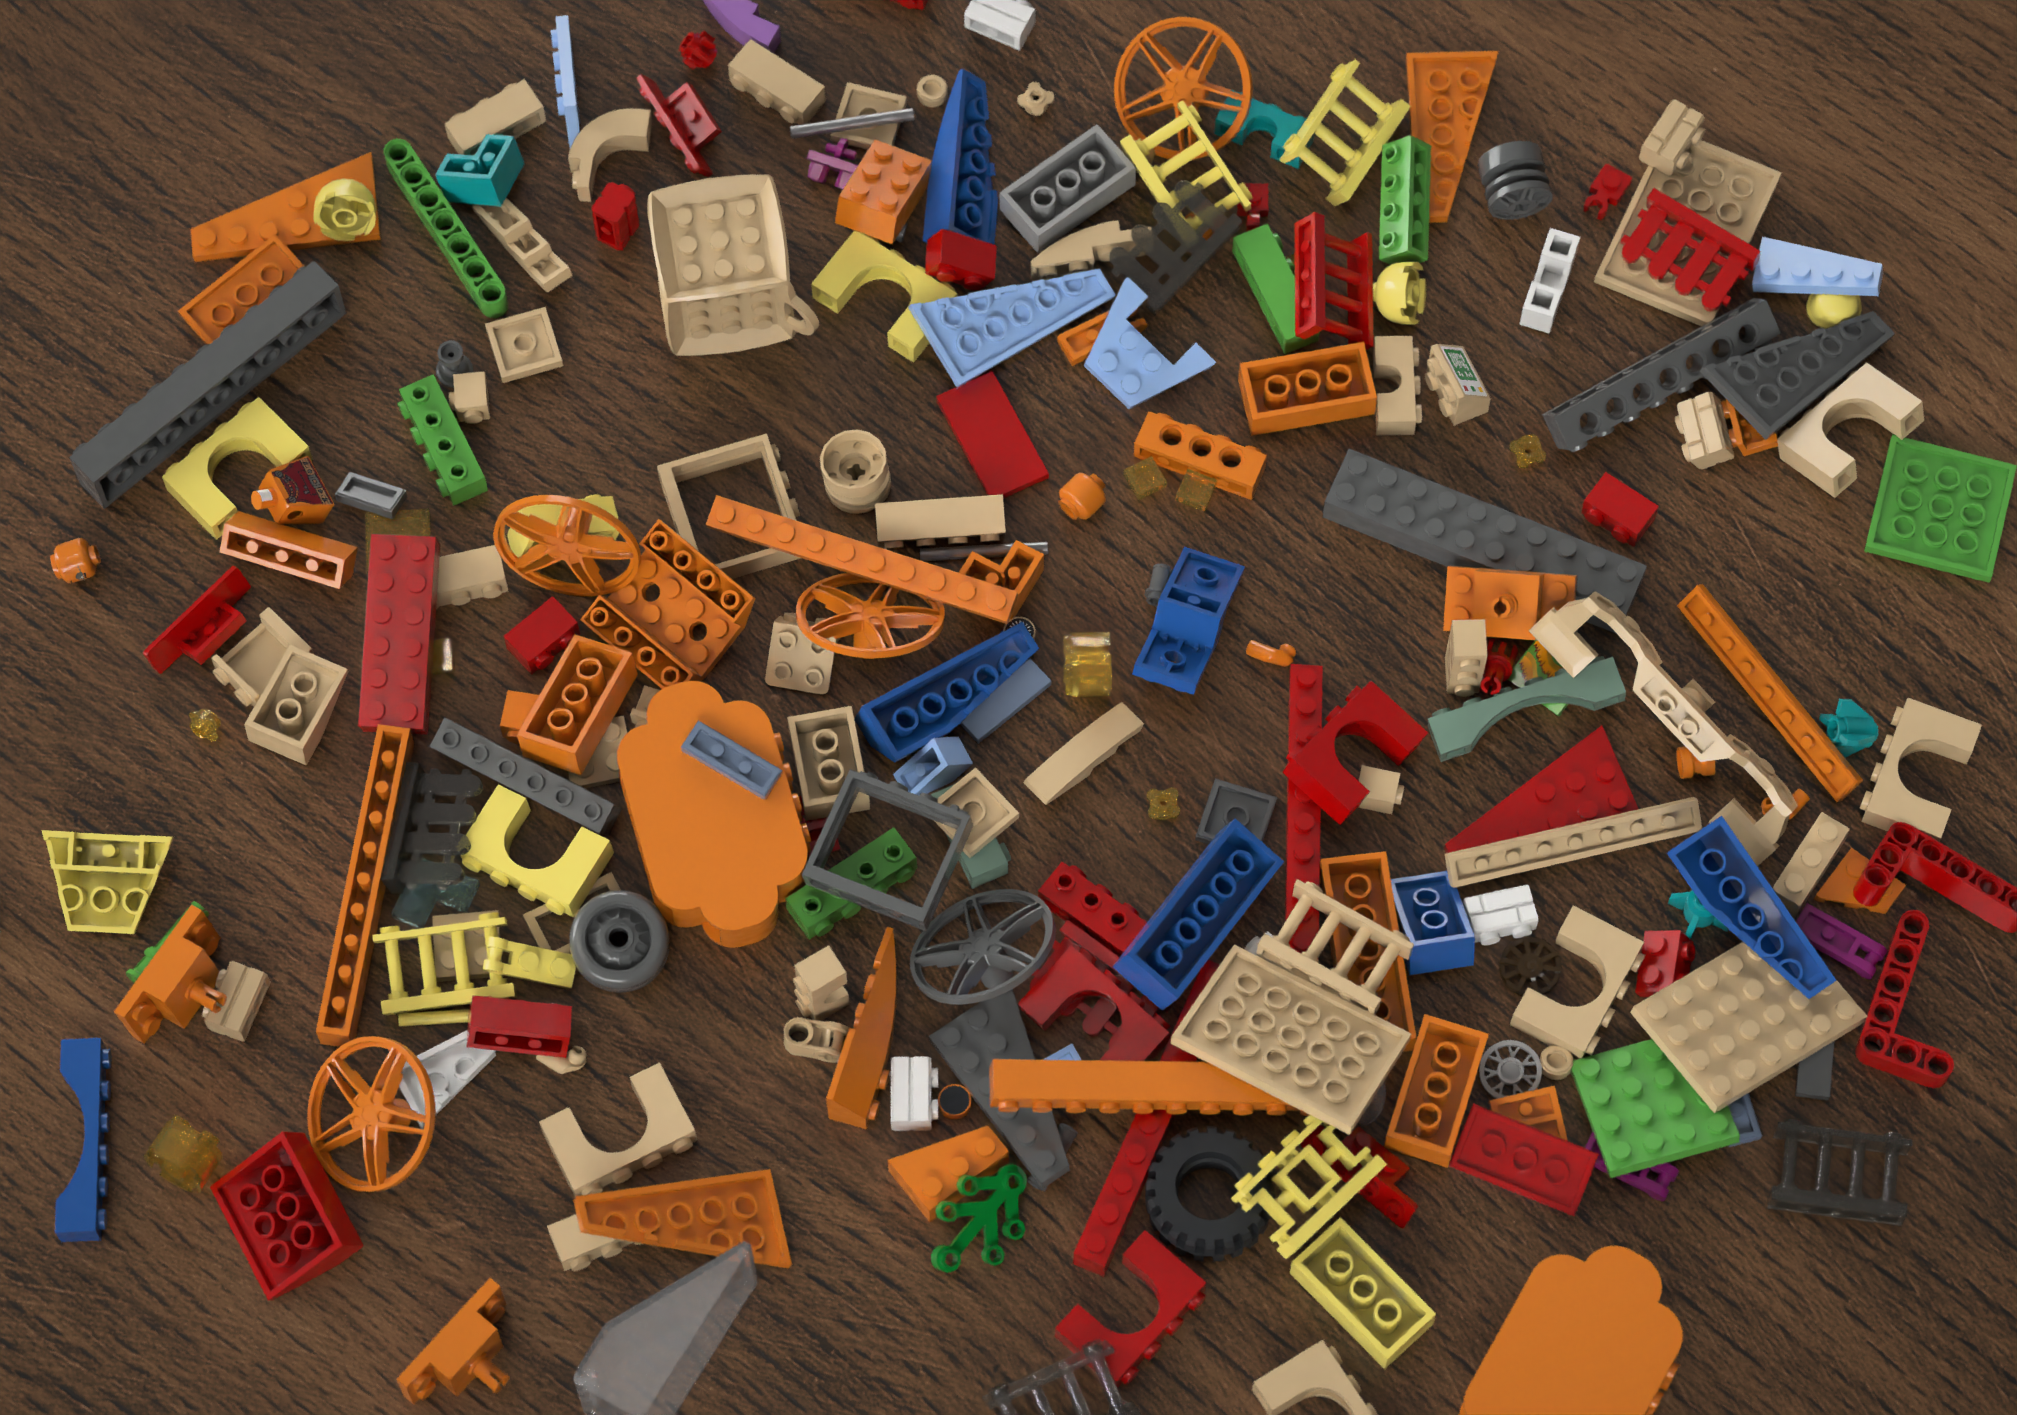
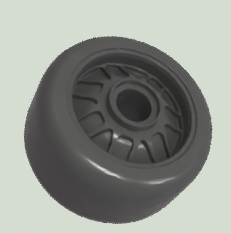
(619, 967)

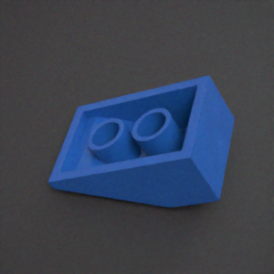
(1434, 922)

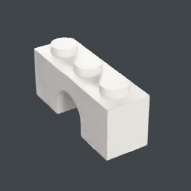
(1549, 280)

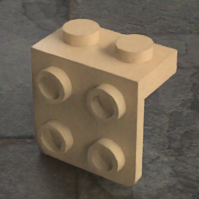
(796, 660)

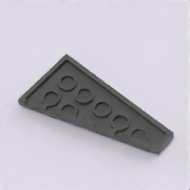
(968, 1047)

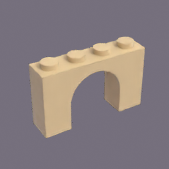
(1863, 395)
(1917, 729)
(1575, 1028)
(591, 1169)
(1309, 1375)

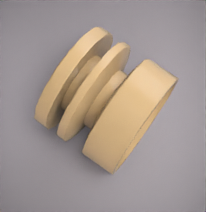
(854, 456)

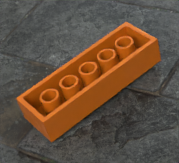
(1365, 886)

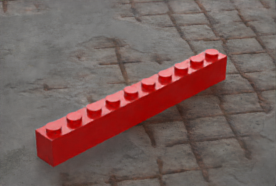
(1132, 1164)

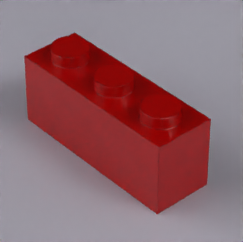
(519, 1026)

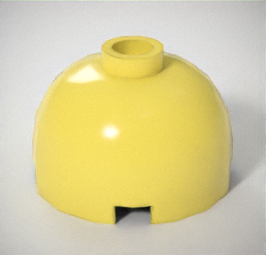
(345, 210)
(1400, 292)

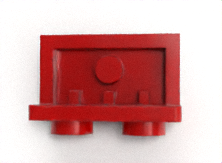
(1666, 960)

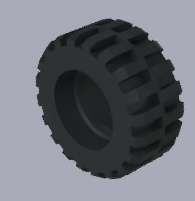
(1186, 1230)

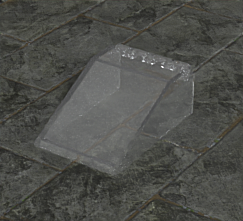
(660, 1347)

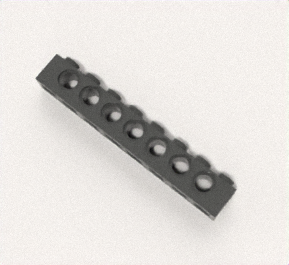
(1565, 419)

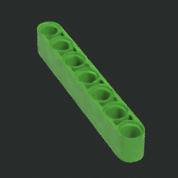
(447, 240)

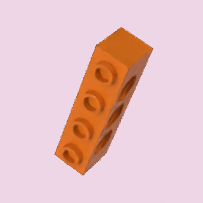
(1238, 480)

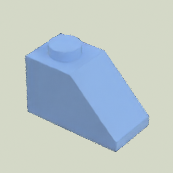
(934, 765)

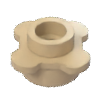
(1039, 106)

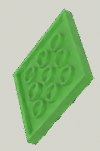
(1940, 508)
(1646, 1109)

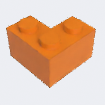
(1017, 571)

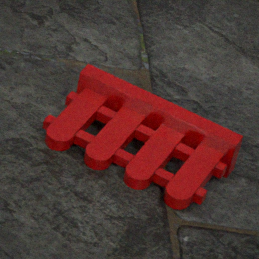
(1689, 223)
(1103, 1011)

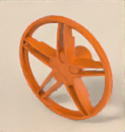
(1183, 82)
(567, 542)
(865, 619)
(374, 1113)

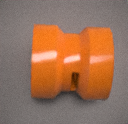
(1689, 764)

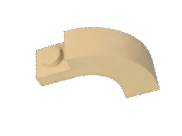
(603, 136)

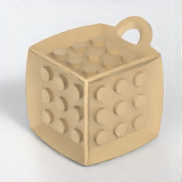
(724, 266)

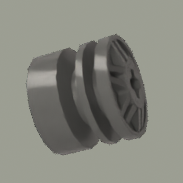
(1515, 180)

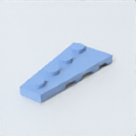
(566, 80)
(1808, 270)

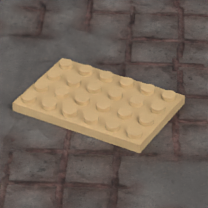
(1714, 185)
(1741, 1024)
(1291, 1039)

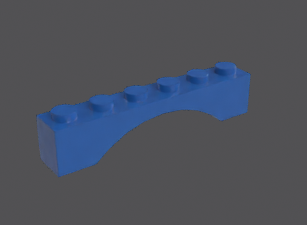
(80, 1204)

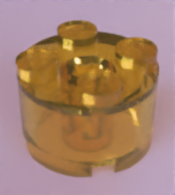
(1089, 664)
(184, 1154)

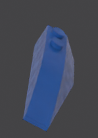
(960, 173)
(942, 696)
(1747, 905)

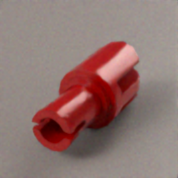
(1497, 667)

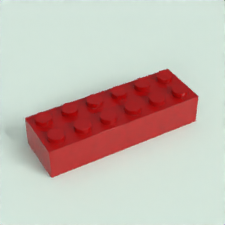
(399, 632)

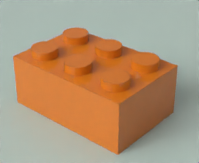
(883, 191)

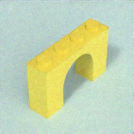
(866, 260)
(252, 429)
(559, 885)

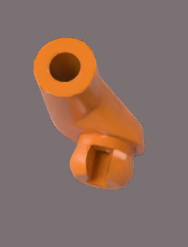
(1281, 656)

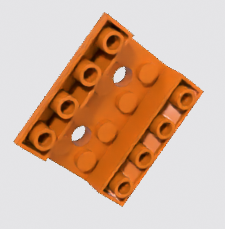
(662, 630)

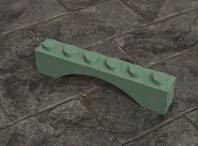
(1460, 729)

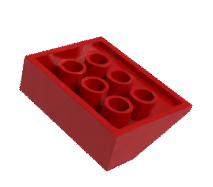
(286, 1214)

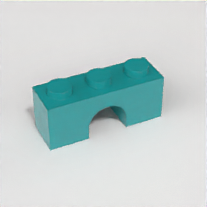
(1264, 118)

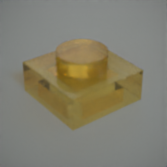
(1145, 478)
(1196, 490)
(443, 657)

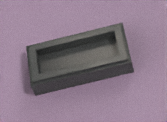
(371, 495)

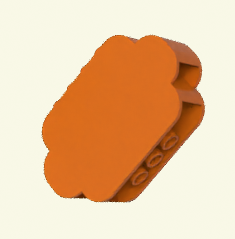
(705, 841)
(1581, 1342)

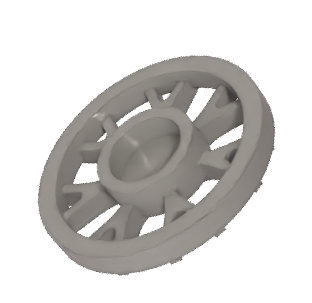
(1510, 1070)

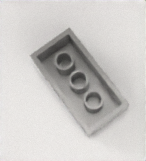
(1067, 188)

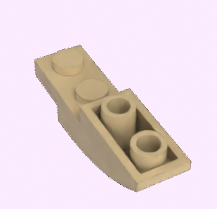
(1080, 250)

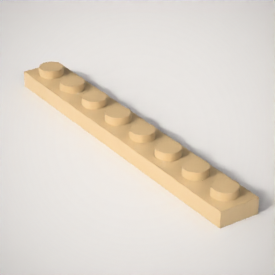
(1573, 842)

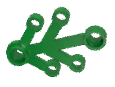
(984, 1216)

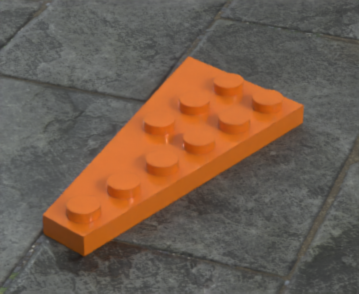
(1445, 107)
(283, 213)
(693, 1216)

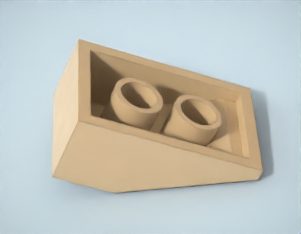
(296, 705)

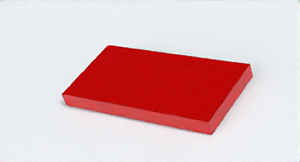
(992, 436)
(1523, 1159)

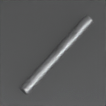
(852, 123)
(986, 551)

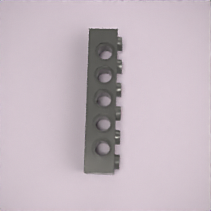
(526, 777)

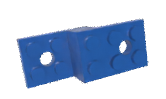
(1188, 620)

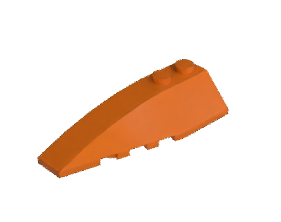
(868, 1045)

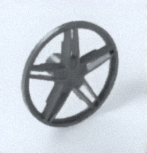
(985, 950)

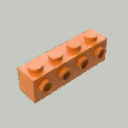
(288, 549)

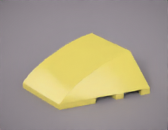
(105, 877)

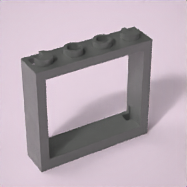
(862, 895)

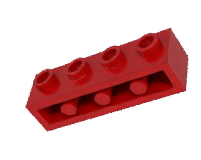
(1091, 908)

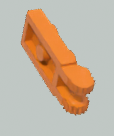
(1079, 340)

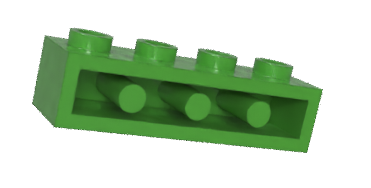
(1405, 201)
(1272, 283)
(442, 439)
(874, 865)

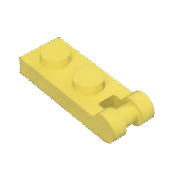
(530, 963)

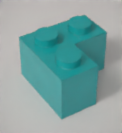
(482, 176)

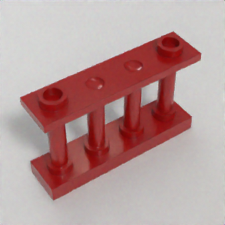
(1310, 282)

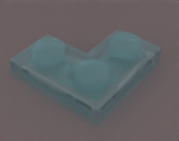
(416, 904)

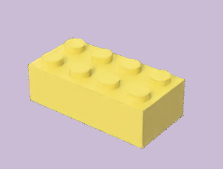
(1362, 1293)

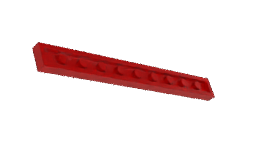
(1302, 812)

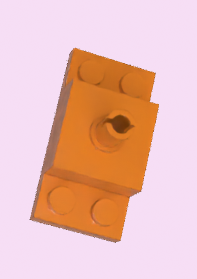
(1505, 598)
(175, 979)
(461, 1349)

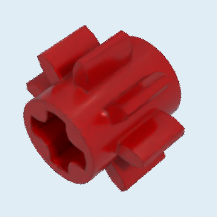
(698, 50)

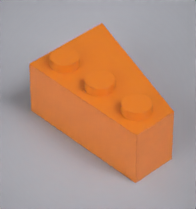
(933, 1171)

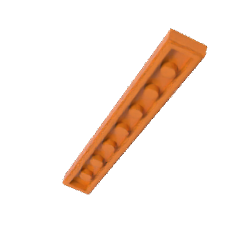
(1770, 693)

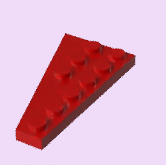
(1571, 790)

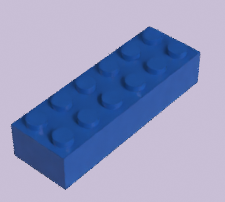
(1198, 914)

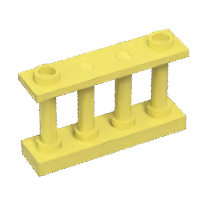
(1373, 137)
(1156, 175)
(431, 994)

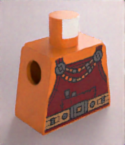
(294, 494)

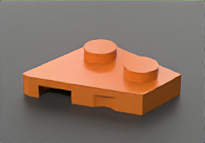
(1843, 879)
(1535, 1108)

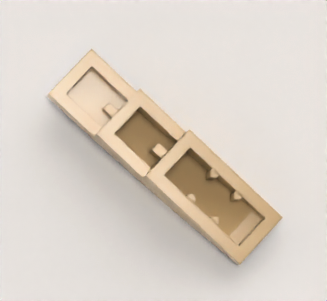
(524, 243)
(1083, 752)

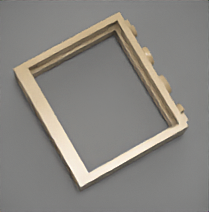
(719, 459)

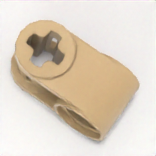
(817, 1040)

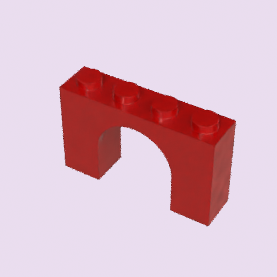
(1368, 715)
(1076, 977)
(1176, 1292)

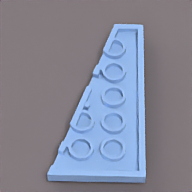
(994, 324)

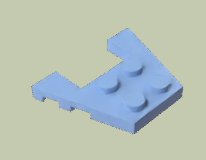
(1129, 362)

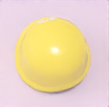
(1830, 310)

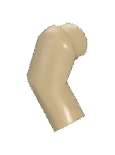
(574, 1060)

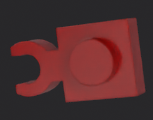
(1607, 188)

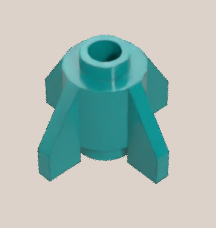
(1851, 727)
(1694, 912)

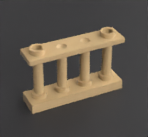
(1306, 964)

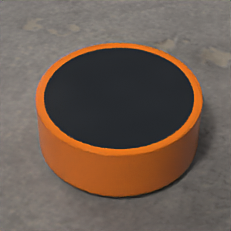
(954, 1101)

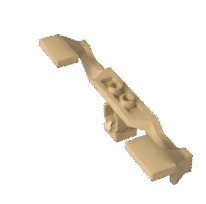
(1677, 708)

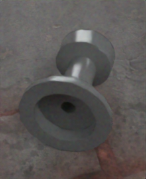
(451, 362)

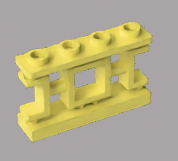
(1325, 1200)

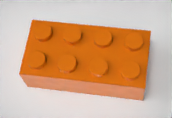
(1307, 388)
(577, 704)
(1436, 1090)

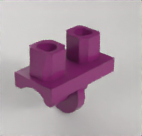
(821, 163)

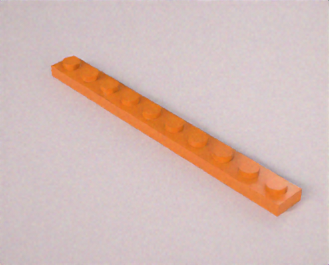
(862, 559)

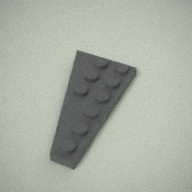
(1793, 373)

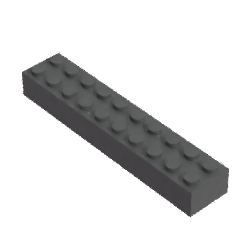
(208, 384)
(1470, 532)

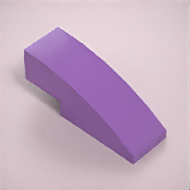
(743, 22)

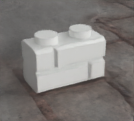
(1001, 20)
(1501, 914)
(912, 1094)

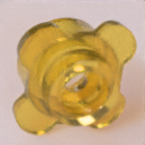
(1527, 442)
(204, 724)
(1158, 811)

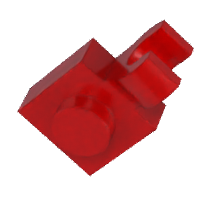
(1259, 205)

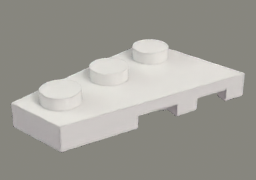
(449, 1069)

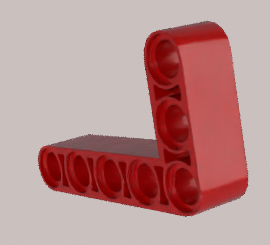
(1941, 870)
(1891, 1004)

